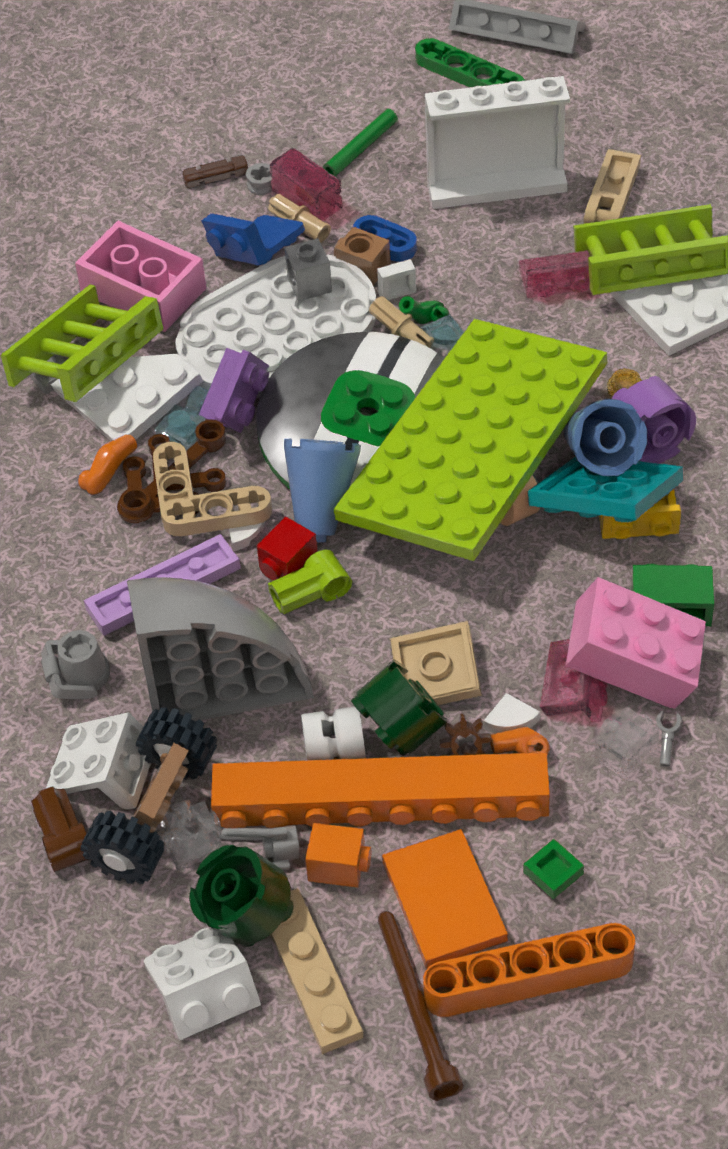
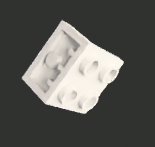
(102, 757)

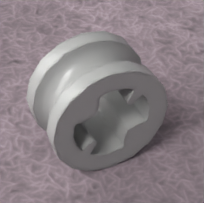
(259, 179)

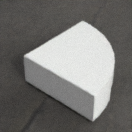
(242, 536)
(510, 715)

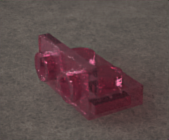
(555, 274)
(568, 689)

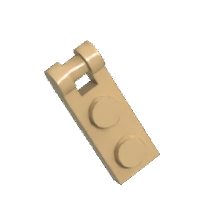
(612, 186)

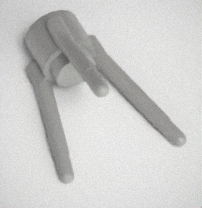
(277, 842)

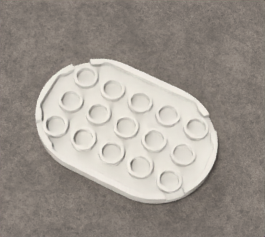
(267, 320)

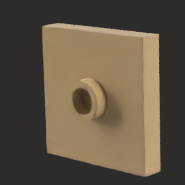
(440, 661)

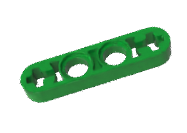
(438, 55)

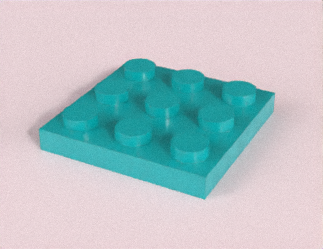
(615, 496)

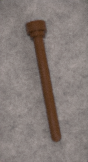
(441, 1077)

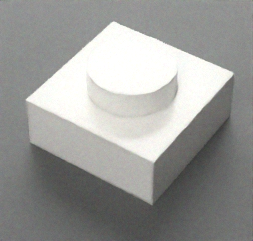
(397, 280)

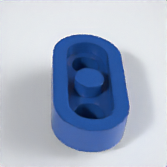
(402, 240)

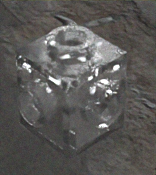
(189, 833)

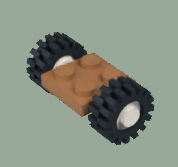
(132, 846)

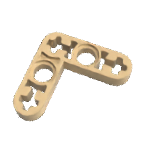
(186, 503)

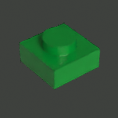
(553, 869)

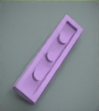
(202, 563)

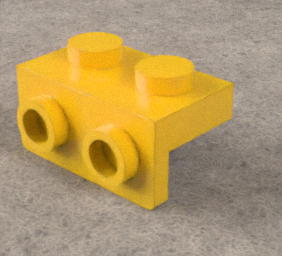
(657, 521)

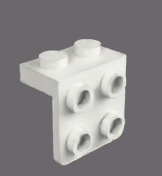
(202, 981)

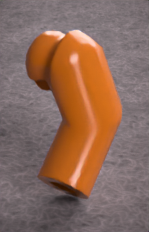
(520, 740)

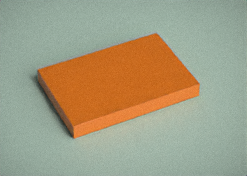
(444, 898)

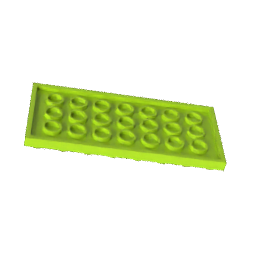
(471, 439)

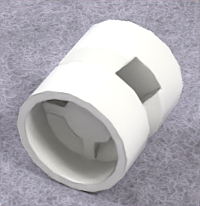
(346, 728)

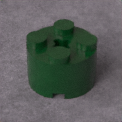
(400, 708)
(241, 895)

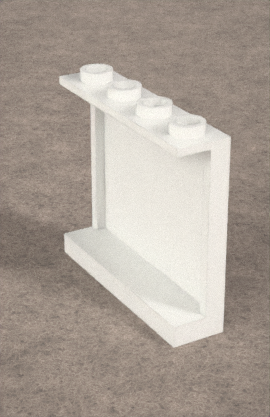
(496, 142)

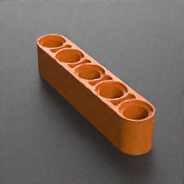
(543, 954)

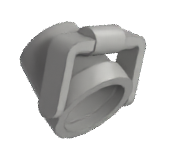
(80, 667)

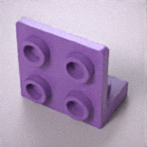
(235, 389)

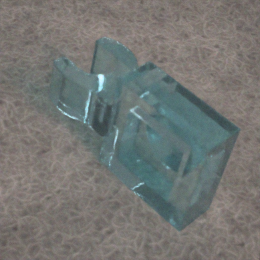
(181, 422)

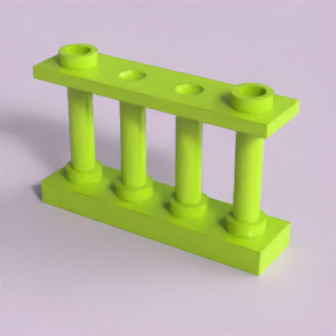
(652, 249)
(86, 363)

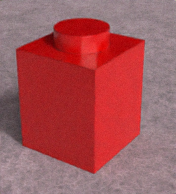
(285, 549)

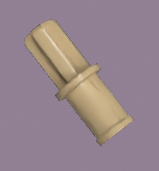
(289, 210)
(397, 322)

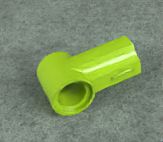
(319, 578)

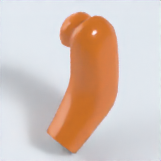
(106, 463)

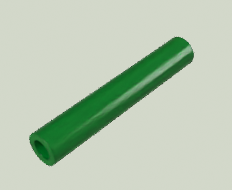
(361, 142)

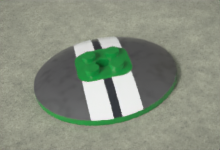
(326, 385)

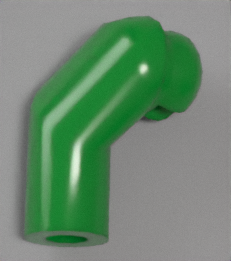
(422, 311)

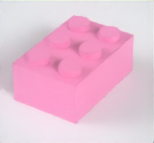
(133, 265)
(636, 643)

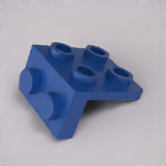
(250, 240)

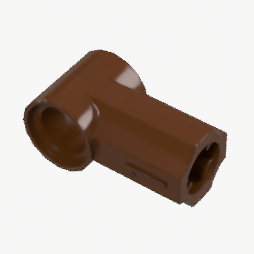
(59, 827)

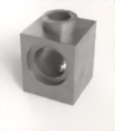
(308, 269)

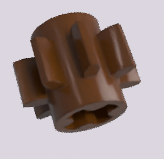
(464, 729)

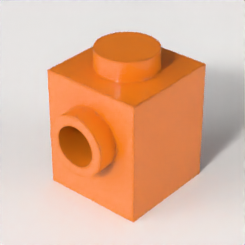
(337, 855)

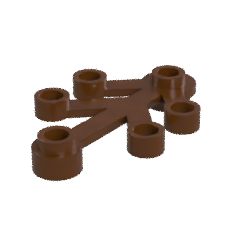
(148, 498)

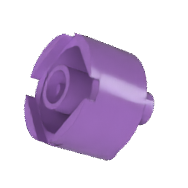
(664, 415)

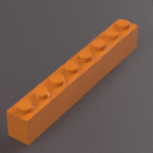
(381, 790)

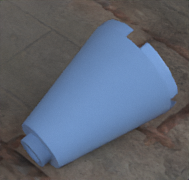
(606, 437)
(318, 480)

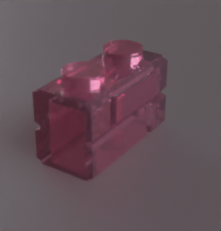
(306, 184)

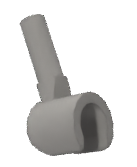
(667, 737)

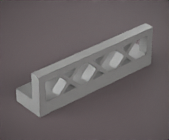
(515, 25)

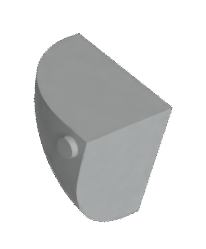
(212, 650)

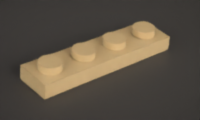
(315, 979)

